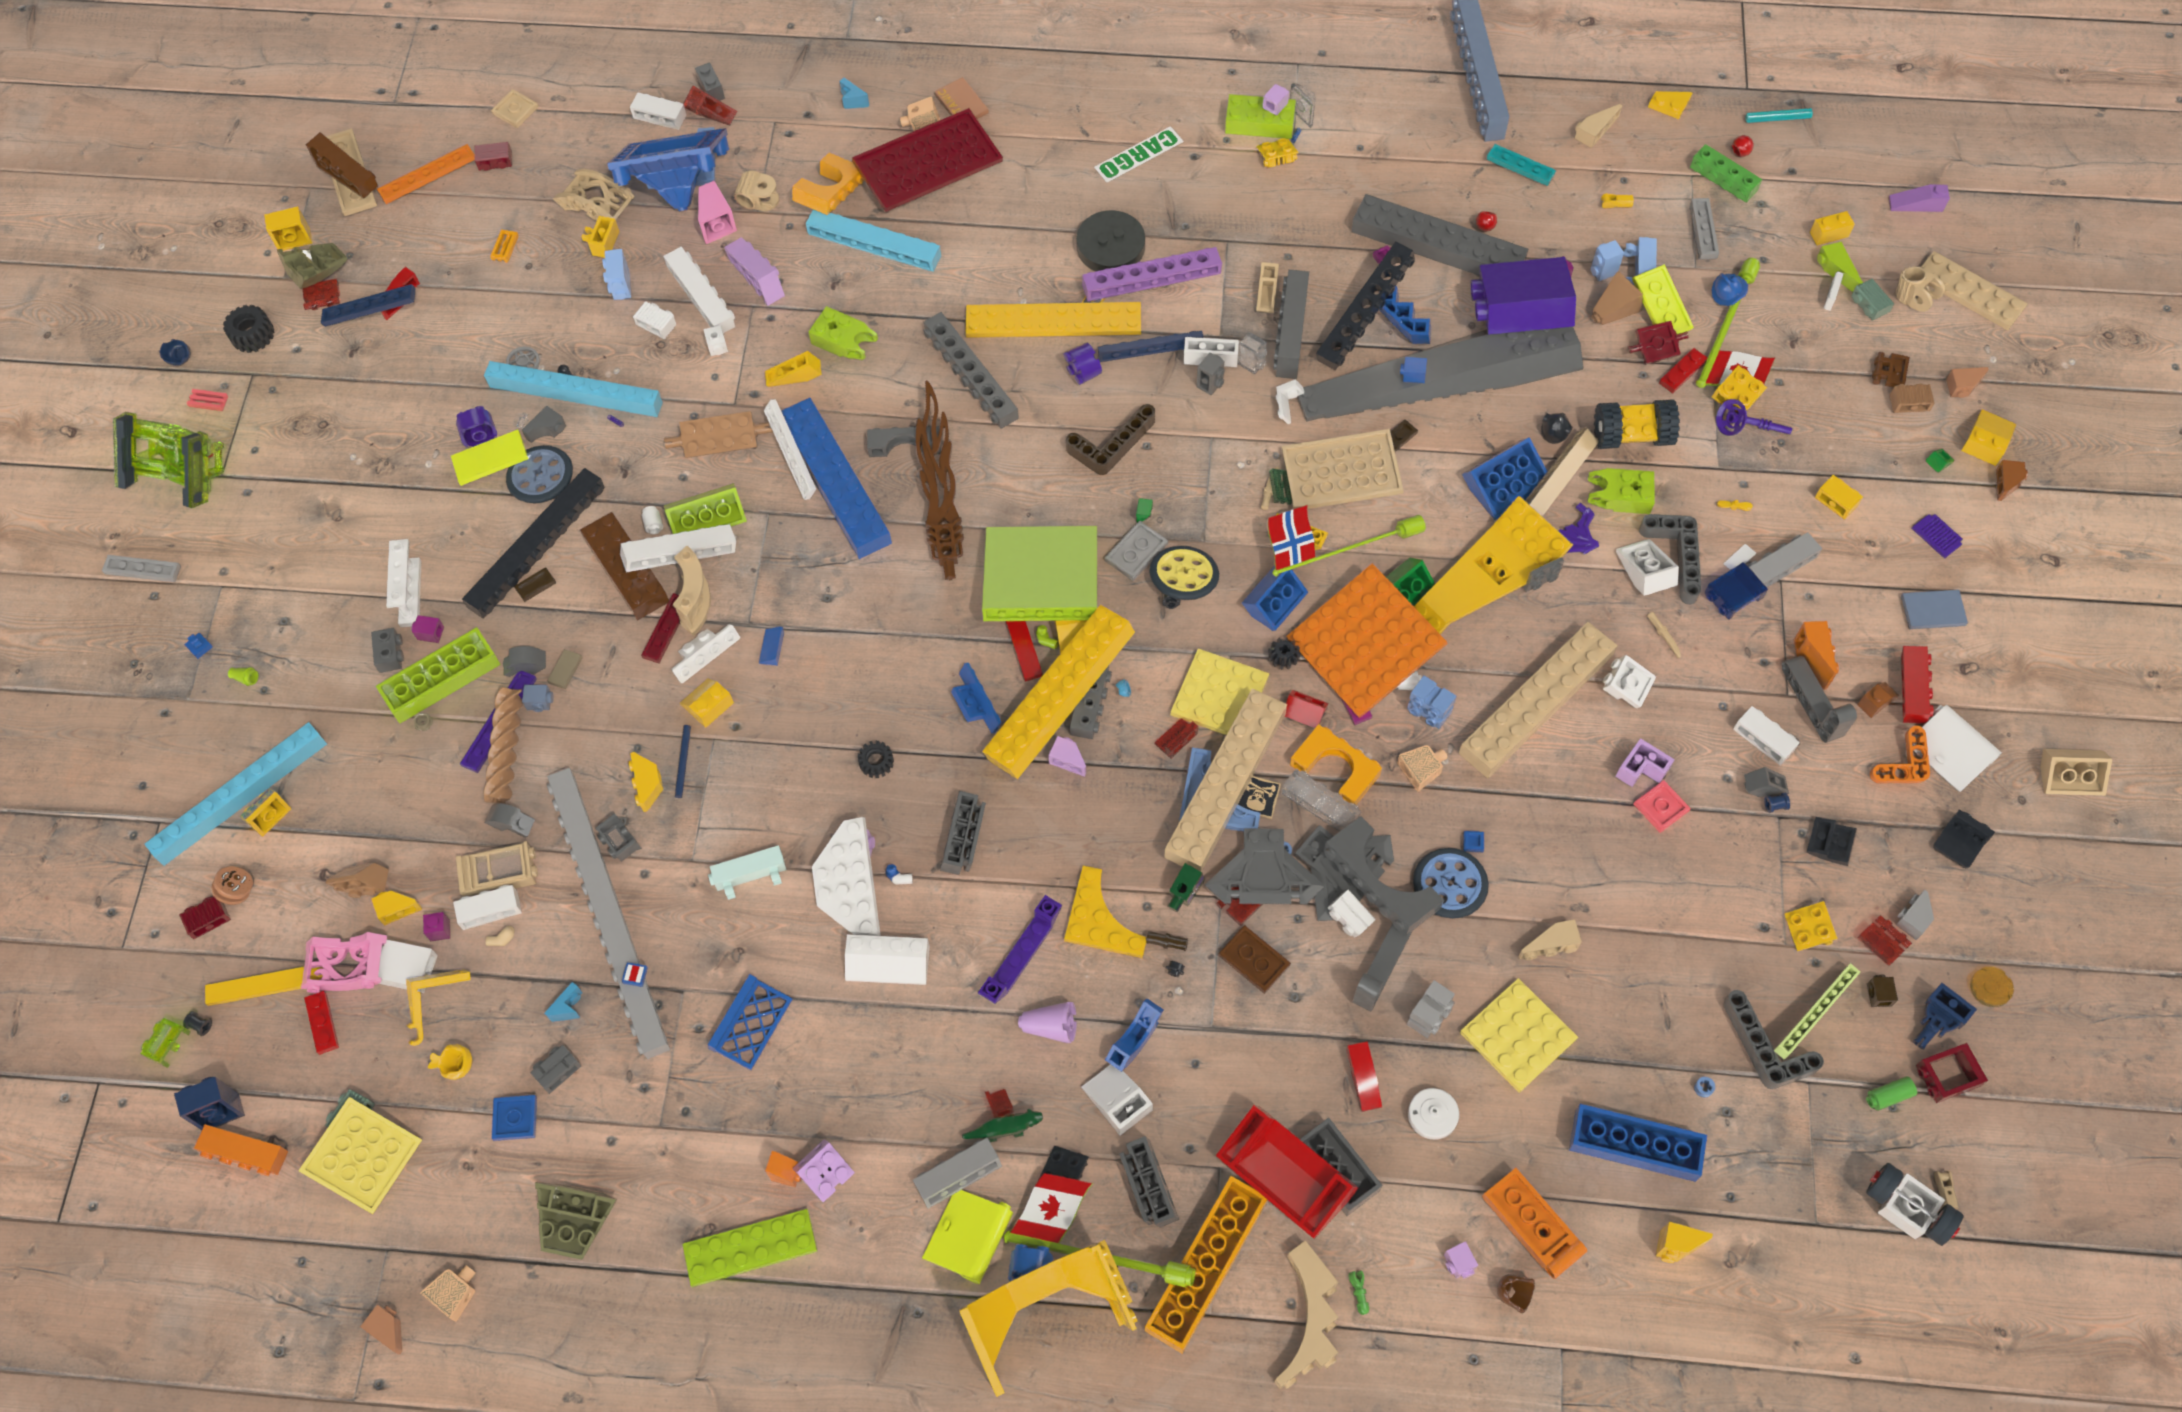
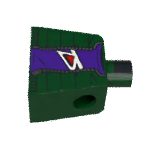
(1189, 880)

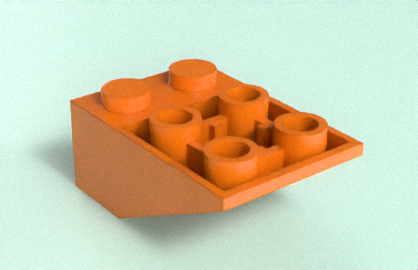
(1815, 645)

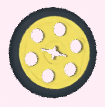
(1184, 572)

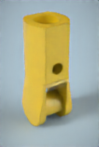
(1613, 200)

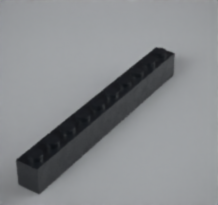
(533, 543)

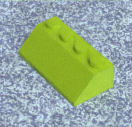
(706, 510)

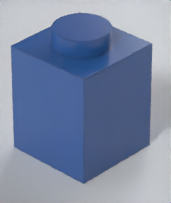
(1414, 369)

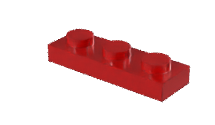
(1683, 370)
(321, 1022)

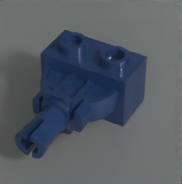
(1946, 1012)

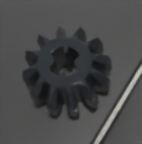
(1278, 658)

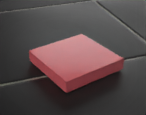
(1662, 806)

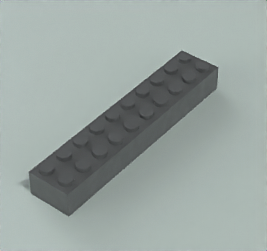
(1432, 236)

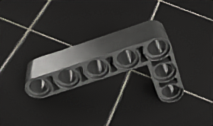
(1683, 535)
(1828, 722)
(1380, 969)
(1764, 1047)

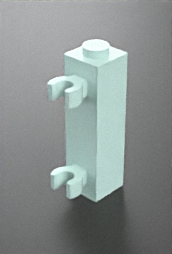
(747, 869)

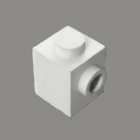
(715, 340)

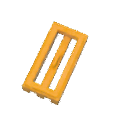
(507, 246)

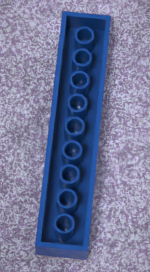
(836, 479)

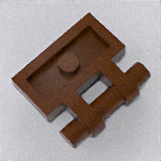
(1896, 371)

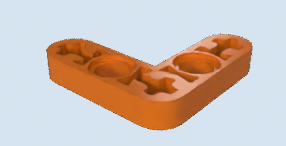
(1909, 769)

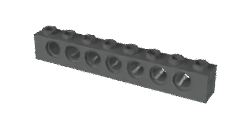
(988, 391)

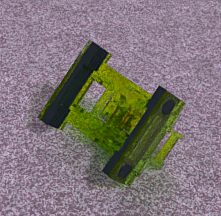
(183, 455)

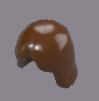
(1523, 1291)

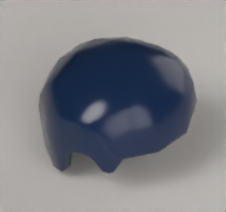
(175, 352)

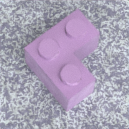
(1645, 760)

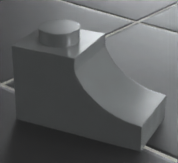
(545, 423)

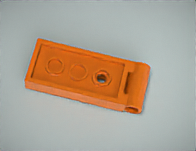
(1528, 1213)

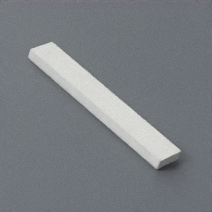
(790, 449)

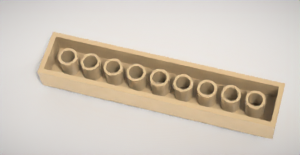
(1537, 700)
(1225, 780)

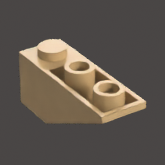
(1557, 938)

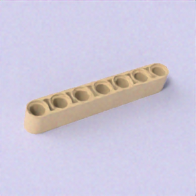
(1562, 471)

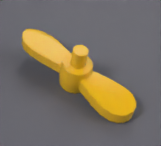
(1746, 506)

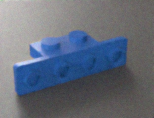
(974, 701)

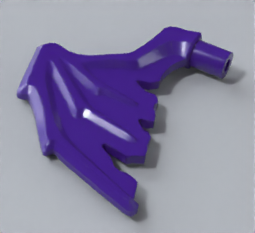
(1580, 535)

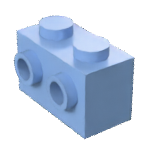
(1607, 260)

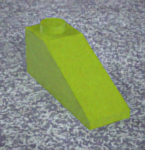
(1836, 259)

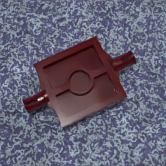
(1658, 342)

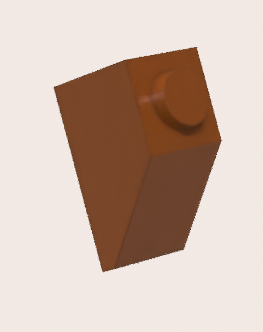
(2009, 477)
(1877, 699)

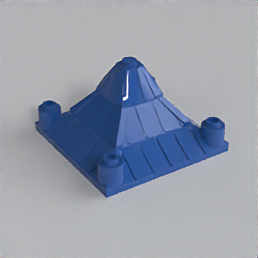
(670, 163)

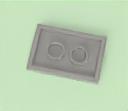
(1136, 550)

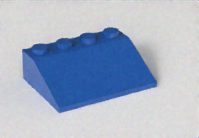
(1506, 477)

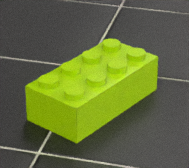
(1249, 118)

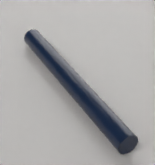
(682, 761)

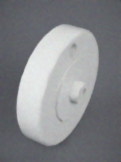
(1433, 1113)

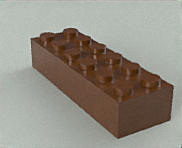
(637, 588)

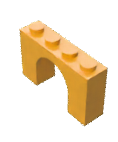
(828, 197)
(1325, 743)

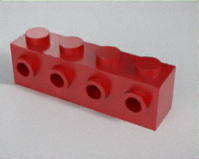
(1915, 684)

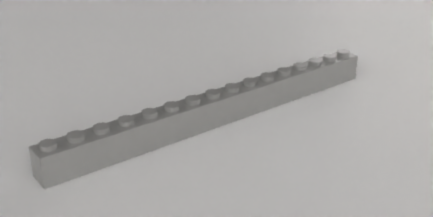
(607, 911)

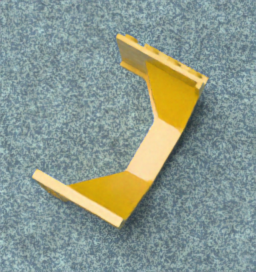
(1085, 1270)

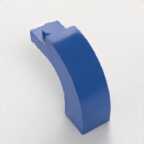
(1136, 1036)

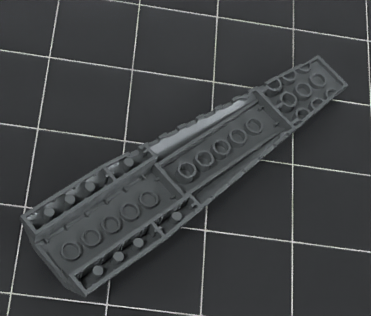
(1451, 369)

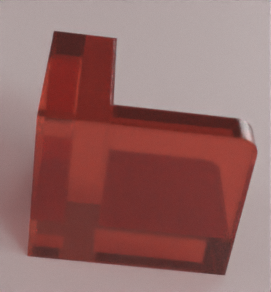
(999, 1103)

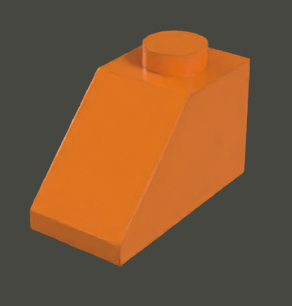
(780, 1169)

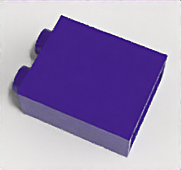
(1524, 295)

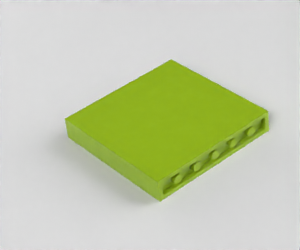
(1040, 573)

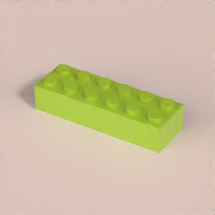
(438, 675)

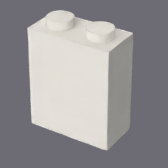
(404, 961)

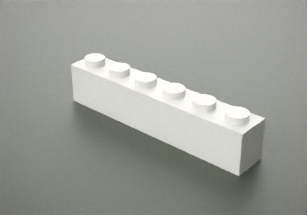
(698, 289)
(663, 549)

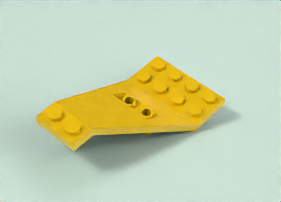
(1515, 543)

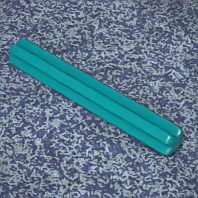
(1779, 115)

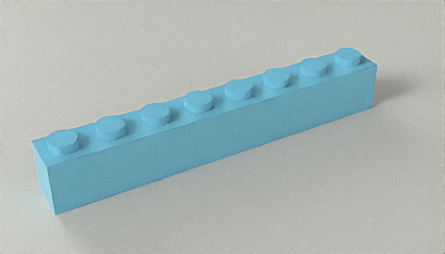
(874, 240)

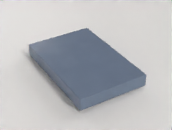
(1934, 609)

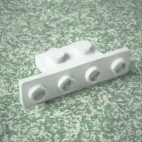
(703, 650)

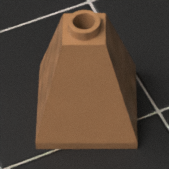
(1617, 301)

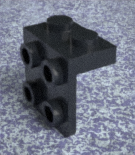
(1963, 839)

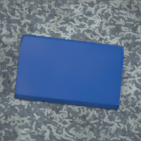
(771, 646)

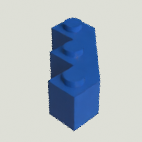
(1403, 318)

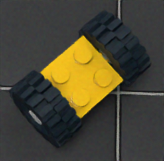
(1636, 423)

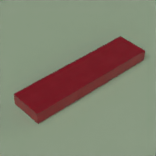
(662, 633)

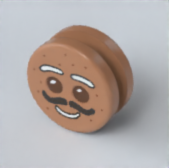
(232, 885)

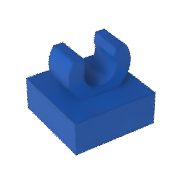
(198, 645)

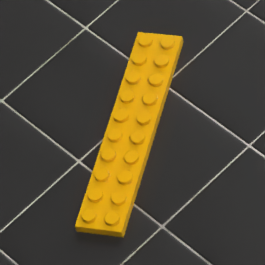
(1053, 319)

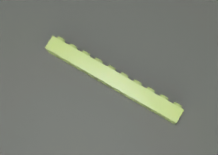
(1816, 1012)

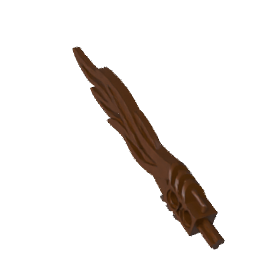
(947, 510)

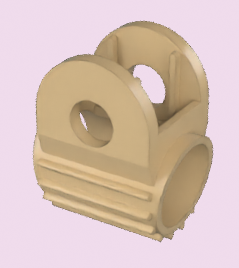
(754, 187)
(1914, 283)

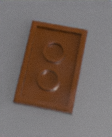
(1254, 959)

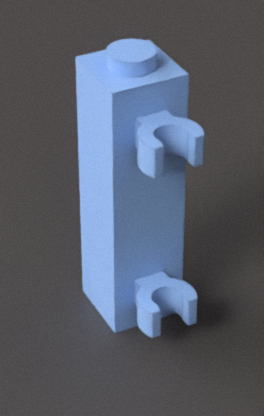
(1645, 255)

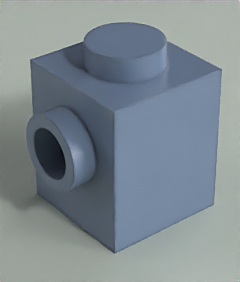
(537, 697)

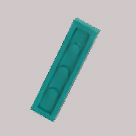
(1521, 164)

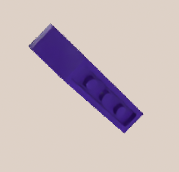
(999, 986)

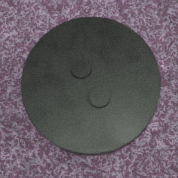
(1110, 240)

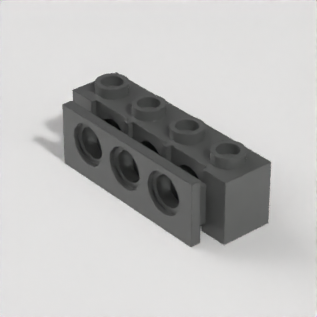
(957, 837)
(1153, 1182)

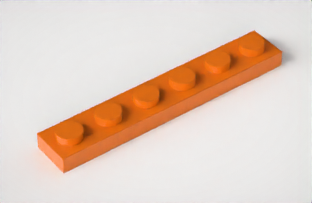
(426, 174)

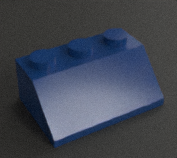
(1275, 598)

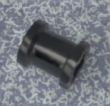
(197, 1023)

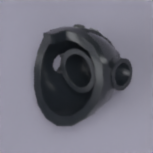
(1555, 427)

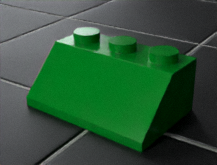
(1412, 579)

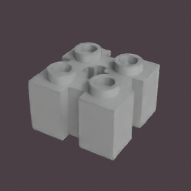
(1428, 1012)

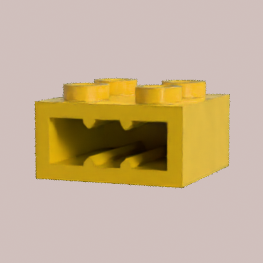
(1740, 386)

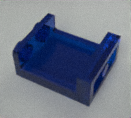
(1735, 590)

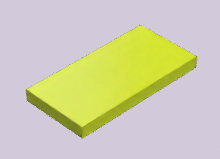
(1662, 299)
(489, 457)

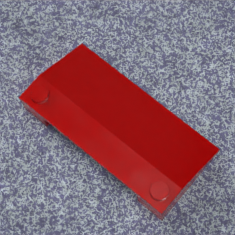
(1286, 1171)

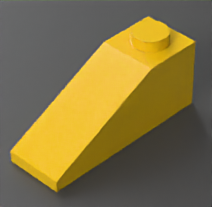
(795, 370)

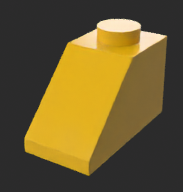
(394, 906)

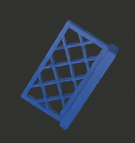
(734, 1013)

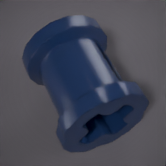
(1777, 802)

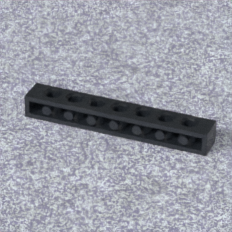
(1397, 254)

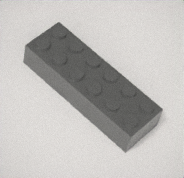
(1291, 324)

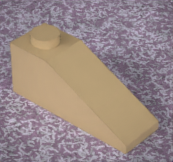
(1596, 125)

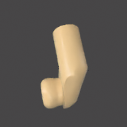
(503, 937)

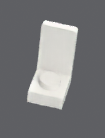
(1284, 393)

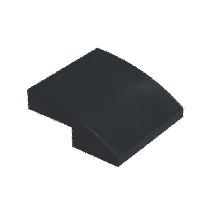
(1831, 841)

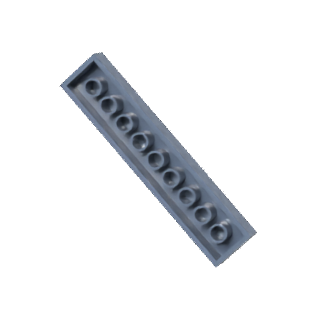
(1480, 69)

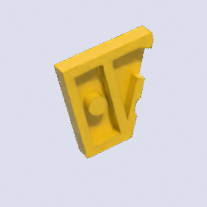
(1670, 102)

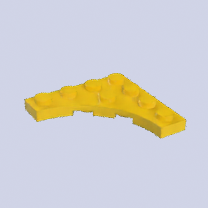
(1094, 925)

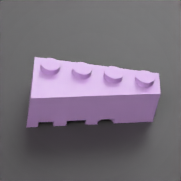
(755, 270)

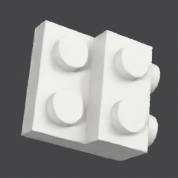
(1628, 681)

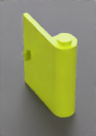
(968, 1235)

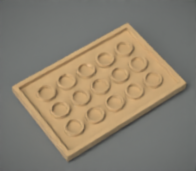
(1342, 469)

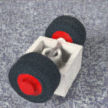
(1913, 1205)

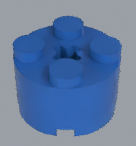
(1027, 1259)

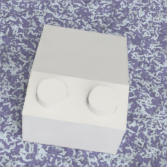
(1648, 567)

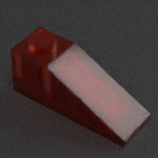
(708, 106)

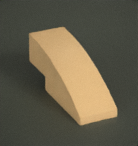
(1267, 287)

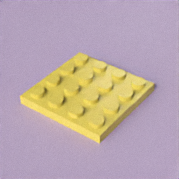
(1216, 691)
(1518, 1035)
(360, 1155)

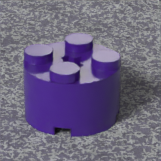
(1082, 363)
(475, 426)

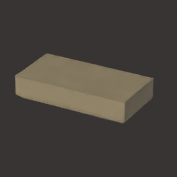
(564, 669)

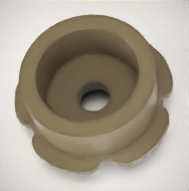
(422, 717)

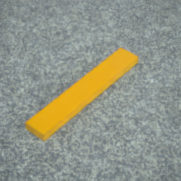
(256, 986)

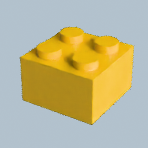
(288, 228)

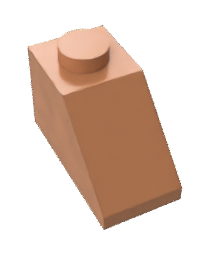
(1964, 381)
(384, 1327)

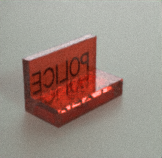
(1177, 737)

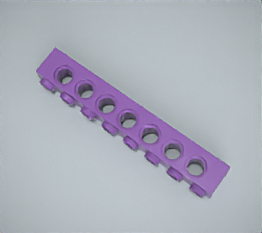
(1151, 274)

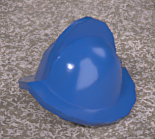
(1728, 289)

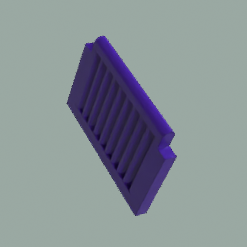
(1938, 535)

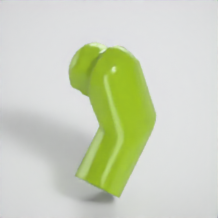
(1043, 637)

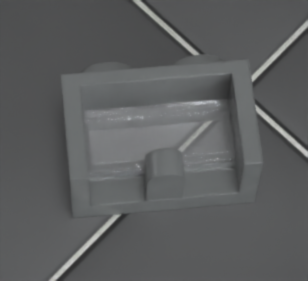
(617, 838)

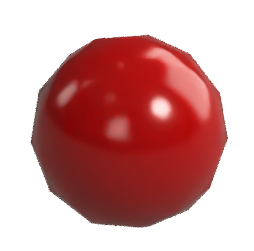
(1742, 145)
(1486, 221)

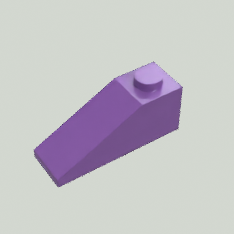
(1925, 198)

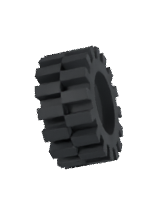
(881, 768)

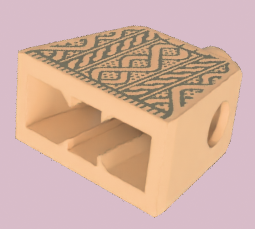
(921, 114)
(1421, 765)
(451, 1292)

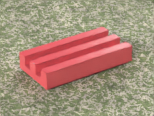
(208, 397)

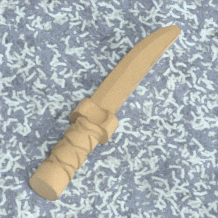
(1267, 494)
(1662, 630)

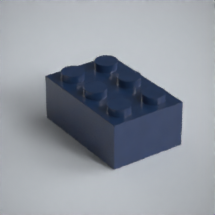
(209, 1103)

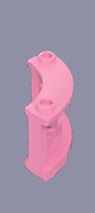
(368, 943)

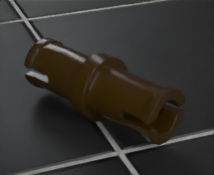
(1167, 941)

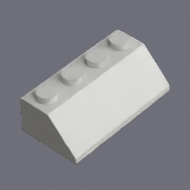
(886, 959)

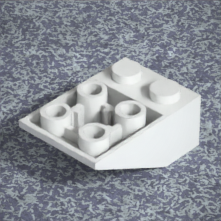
(1118, 1098)

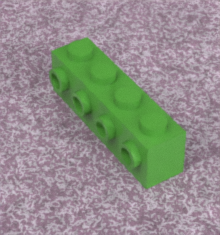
(1725, 173)

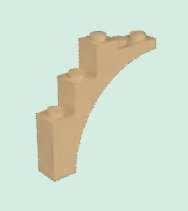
(1315, 1347)

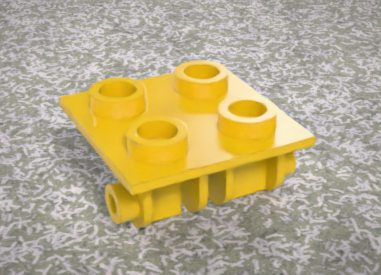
(1277, 150)
(1811, 926)

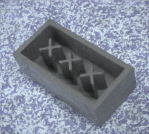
(1337, 1151)

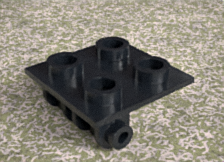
(1065, 1163)

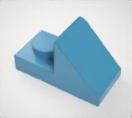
(853, 96)
(561, 1008)

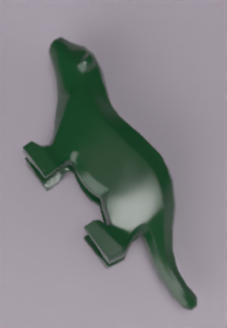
(1005, 1126)

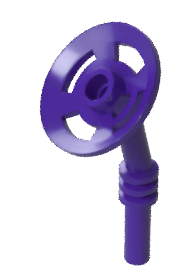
(1741, 417)

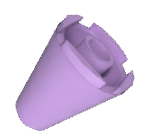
(1051, 1022)

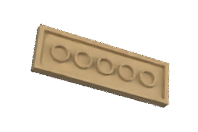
(348, 200)
(1975, 291)

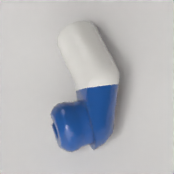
(896, 877)

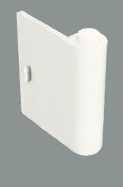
(1956, 748)

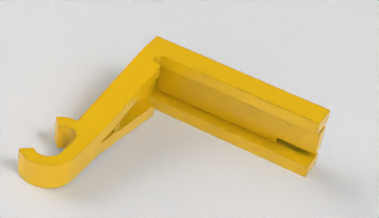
(414, 997)

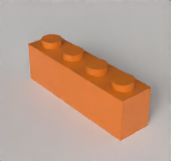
(241, 1150)

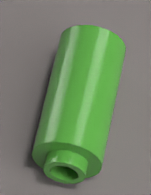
(1891, 1093)

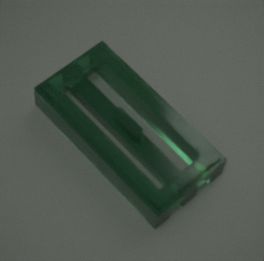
(1278, 485)

